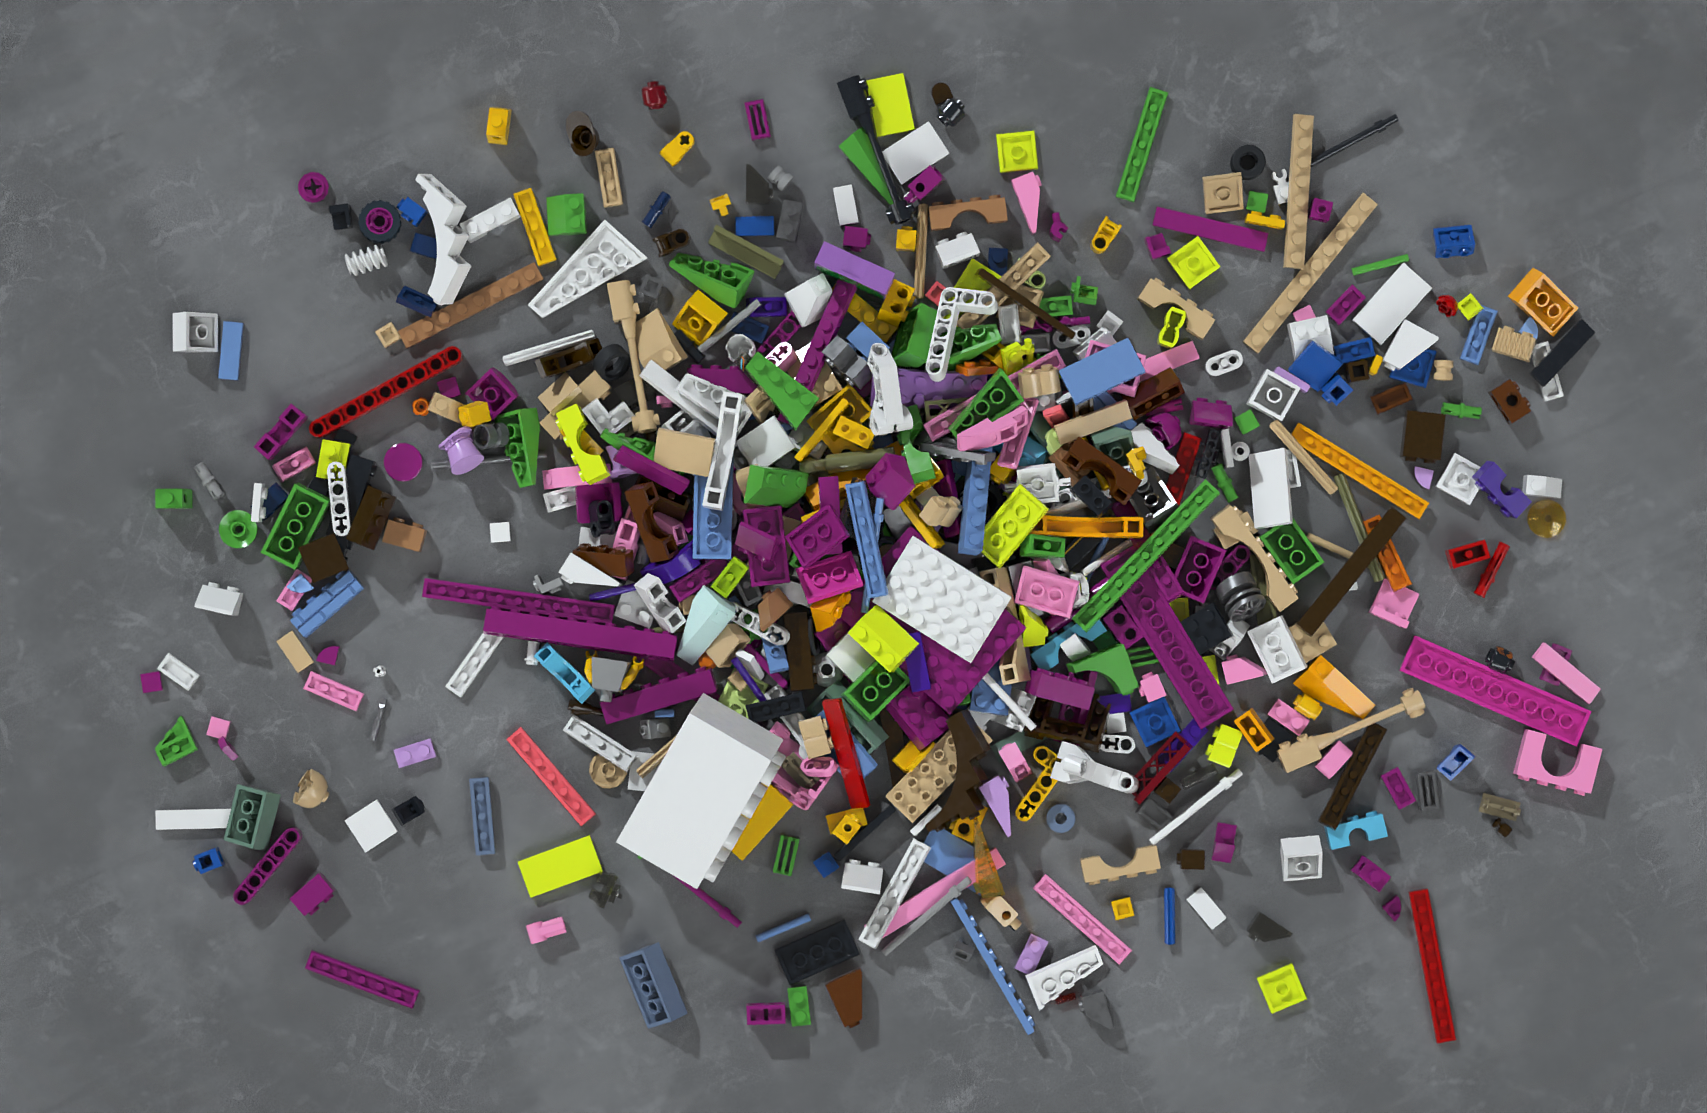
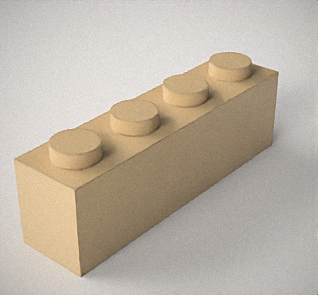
(592, 388)

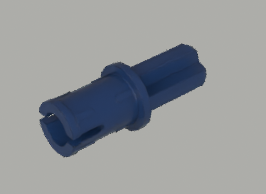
(656, 209)

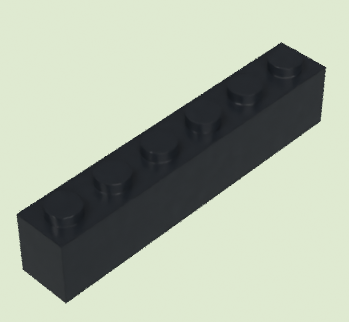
(358, 478)

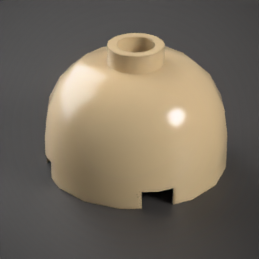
(312, 790)

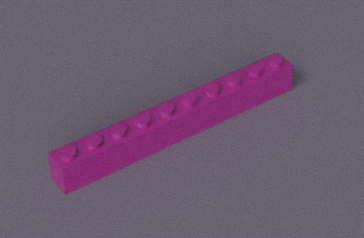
(580, 634)

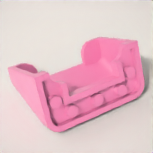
(784, 782)

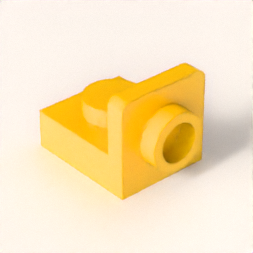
(1135, 462)

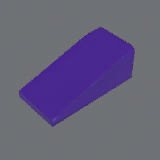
(770, 307)

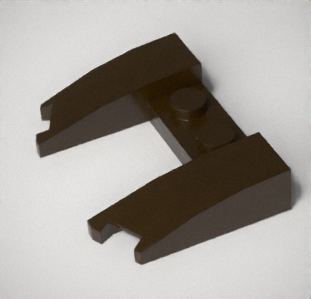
(1087, 736)

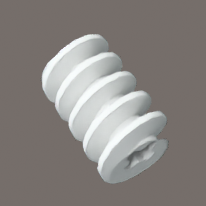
(366, 260)

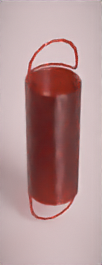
(1065, 998)

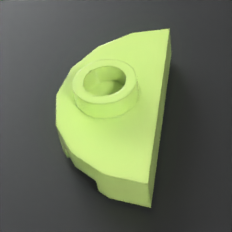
(1052, 441)

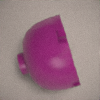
(1165, 428)

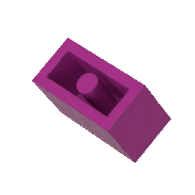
(312, 894)

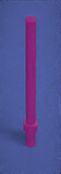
(723, 912)

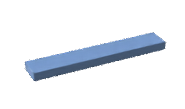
(866, 539)

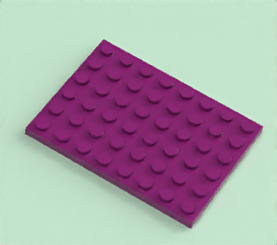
(949, 674)

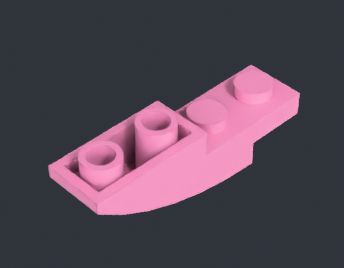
(990, 433)
(627, 535)

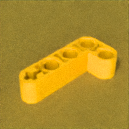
(1037, 786)

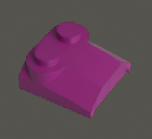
(494, 389)

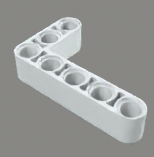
(949, 325)

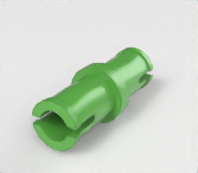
(1461, 410)
(1224, 482)

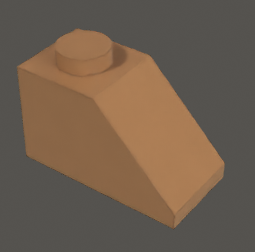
(772, 607)

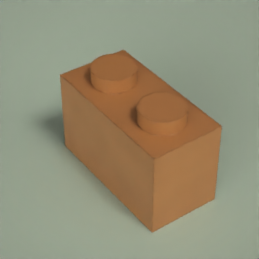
(404, 535)

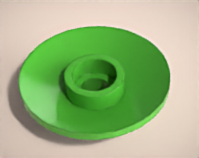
(228, 527)

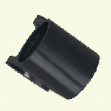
(602, 519)

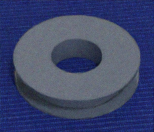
(1070, 818)

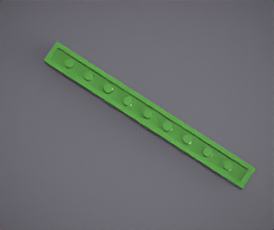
(1146, 555)

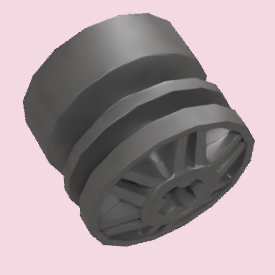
(1240, 596)

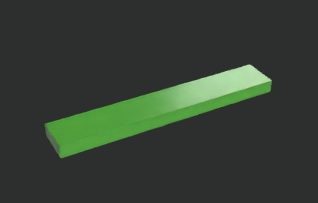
(1141, 144)

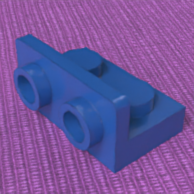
(1454, 241)

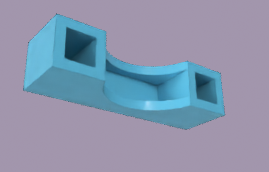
(1047, 655)

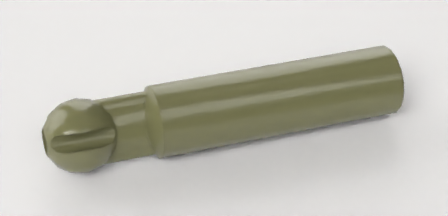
(845, 461)

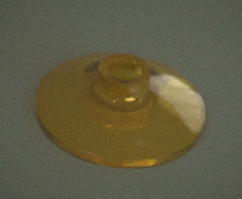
(1537, 521)

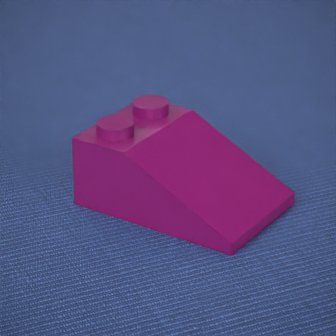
(1211, 414)
(756, 541)

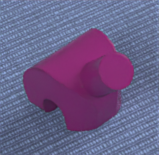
(1056, 227)

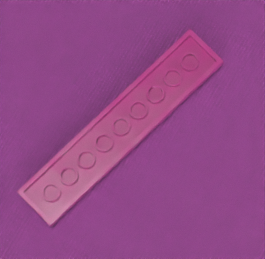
(1495, 690)

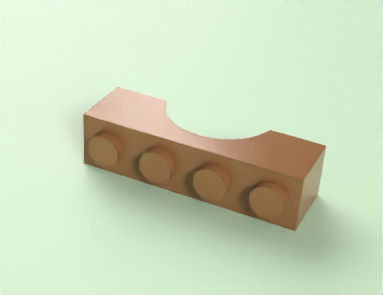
(992, 210)

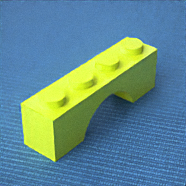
(573, 423)

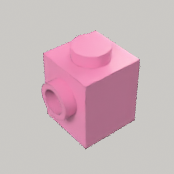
(1151, 687)

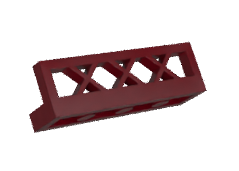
(1160, 775)

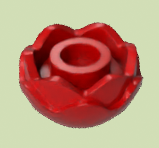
(1447, 305)

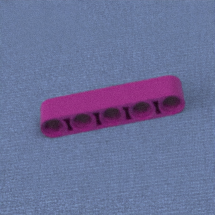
(259, 870)

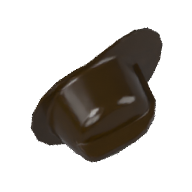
(581, 133)

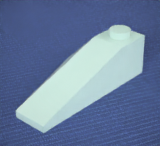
(704, 623)

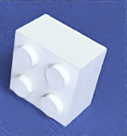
(1273, 395)

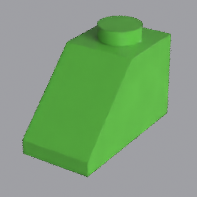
(1042, 546)

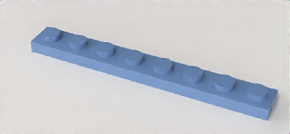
(998, 972)

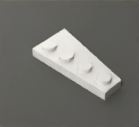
(708, 396)
(1057, 977)

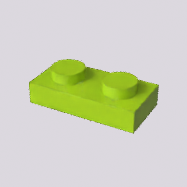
(730, 577)

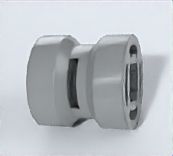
(780, 178)

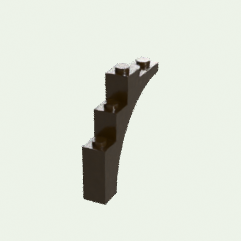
(970, 748)

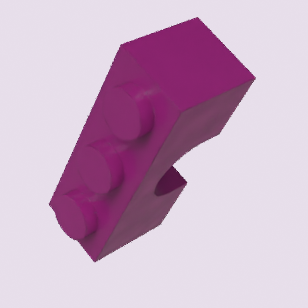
(280, 434)

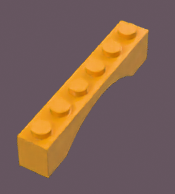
(1090, 527)

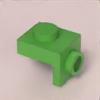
(1083, 293)

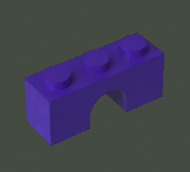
(1489, 479)

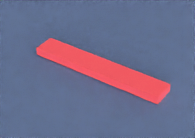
(551, 776)

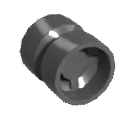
(491, 435)

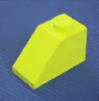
(1036, 631)

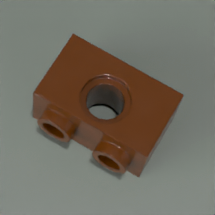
(1499, 396)

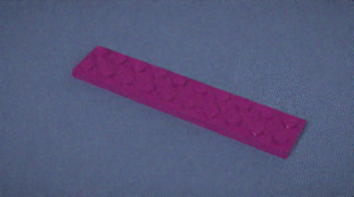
(1171, 645)

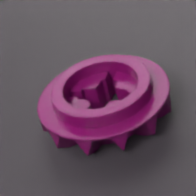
(306, 182)

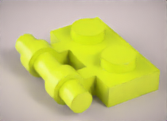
(1013, 353)

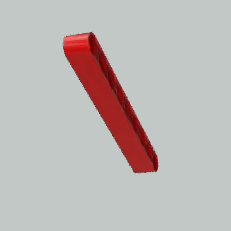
(376, 392)

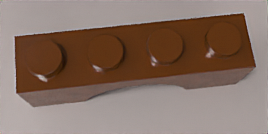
(1120, 481)
(658, 544)

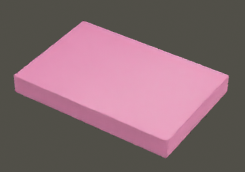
(1046, 591)

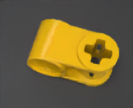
(674, 150)
(1106, 232)

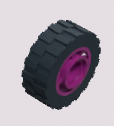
(371, 213)

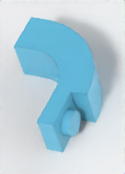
(564, 672)

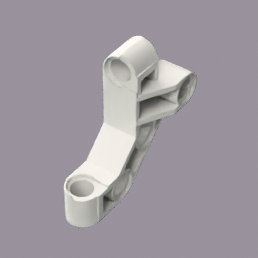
(887, 411)
(1079, 767)

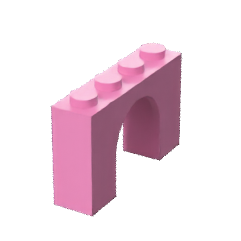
(1579, 778)

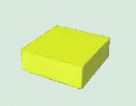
(1469, 306)

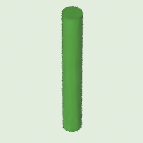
(1380, 264)

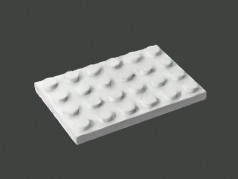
(942, 599)

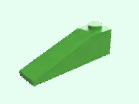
(970, 343)

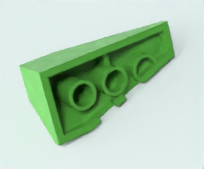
(720, 281)
(522, 443)

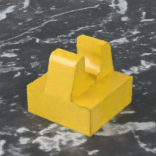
(720, 203)

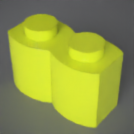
(1172, 323)
(1224, 745)

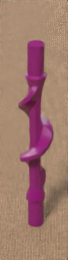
(1063, 319)

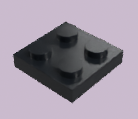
(1206, 628)

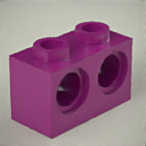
(1119, 630)
(766, 1013)

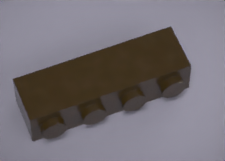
(799, 652)

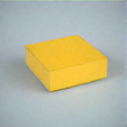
(1375, 365)
(1122, 908)

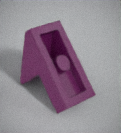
(1224, 842)

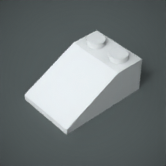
(1305, 331)
(580, 571)
(862, 877)

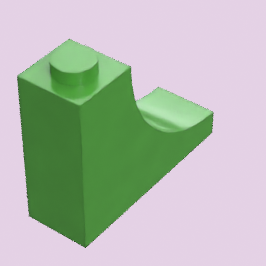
(1112, 664)

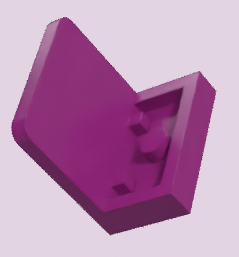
(587, 493)

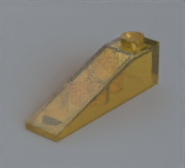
(985, 872)

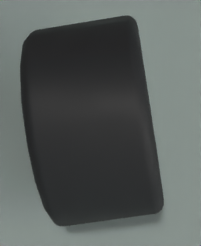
(1253, 151)

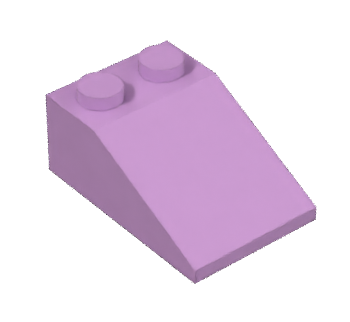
(997, 797)

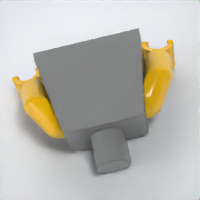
(610, 674)

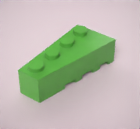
(783, 391)
(991, 402)

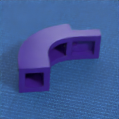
(674, 567)

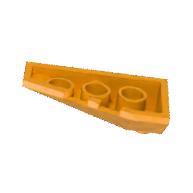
(1331, 687)

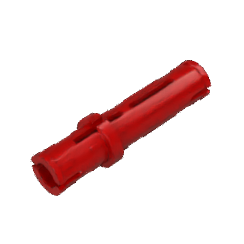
(1492, 569)

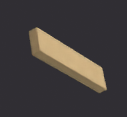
(1092, 422)

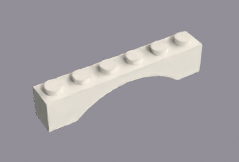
(723, 451)

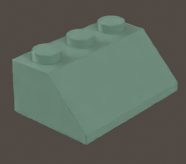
(252, 817)

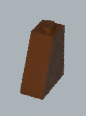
(847, 997)

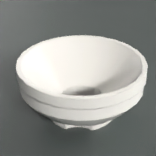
(823, 680)

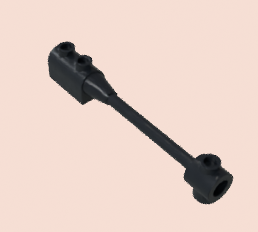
(860, 108)

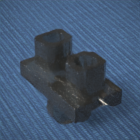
(602, 896)

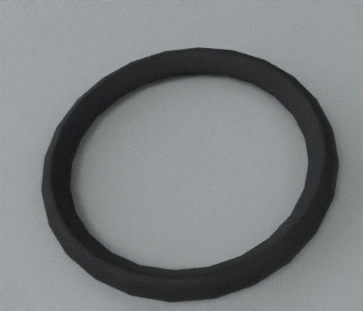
(815, 651)

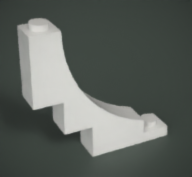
(445, 213)

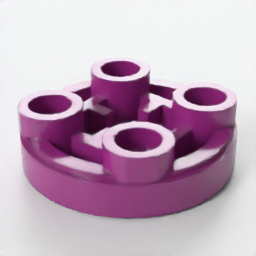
(403, 462)

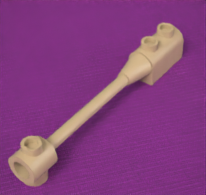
(624, 312)
(1308, 748)

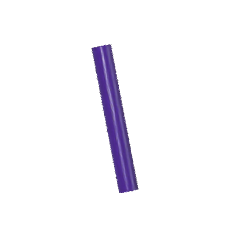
(612, 592)
(748, 679)

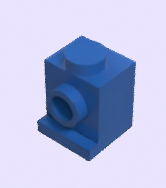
(411, 211)
(1342, 391)
(216, 857)

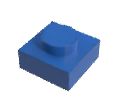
(826, 864)

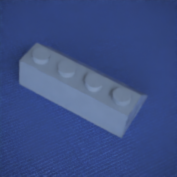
(653, 985)

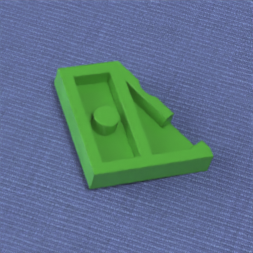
(176, 744)

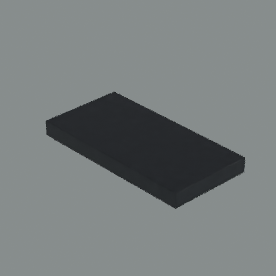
(817, 952)

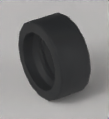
(605, 356)

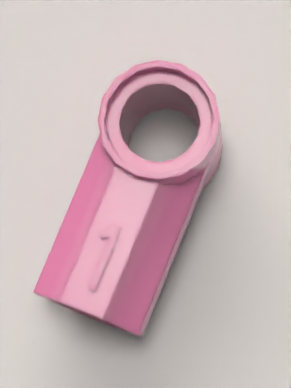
(541, 930)

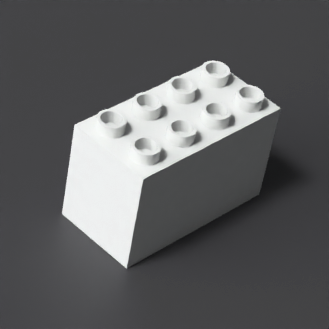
(701, 791)

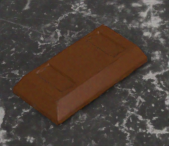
(1391, 398)

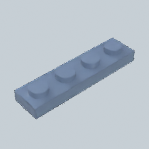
(482, 816)

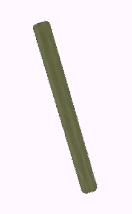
(1357, 522)

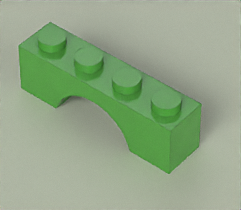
(918, 462)

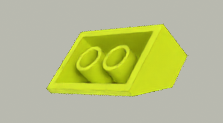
(883, 638)

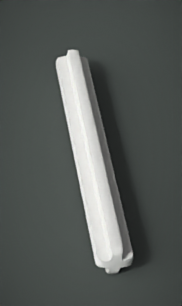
(548, 348)

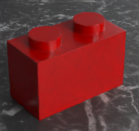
(1467, 554)

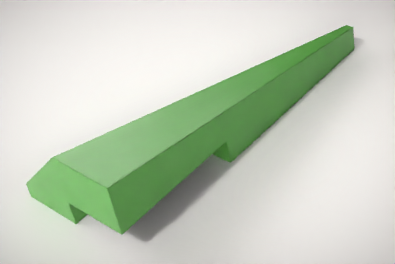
(861, 154)
(638, 445)

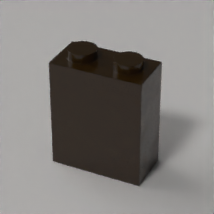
(1422, 436)

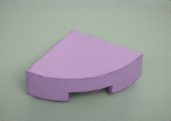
(1423, 476)

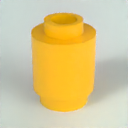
(1307, 706)

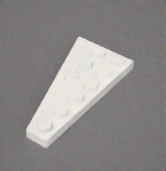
(593, 264)

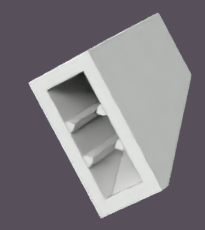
(1407, 345)

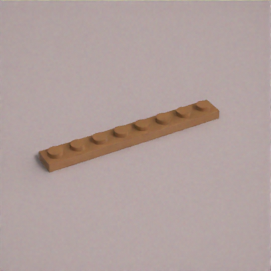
(470, 305)

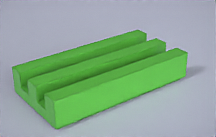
(1141, 656)
(782, 871)

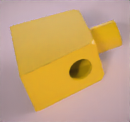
(498, 125)

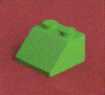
(566, 214)

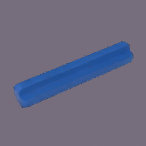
(1169, 915)

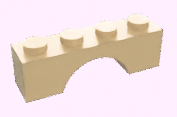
(1197, 321)
(1145, 860)

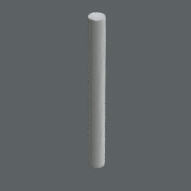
(730, 325)

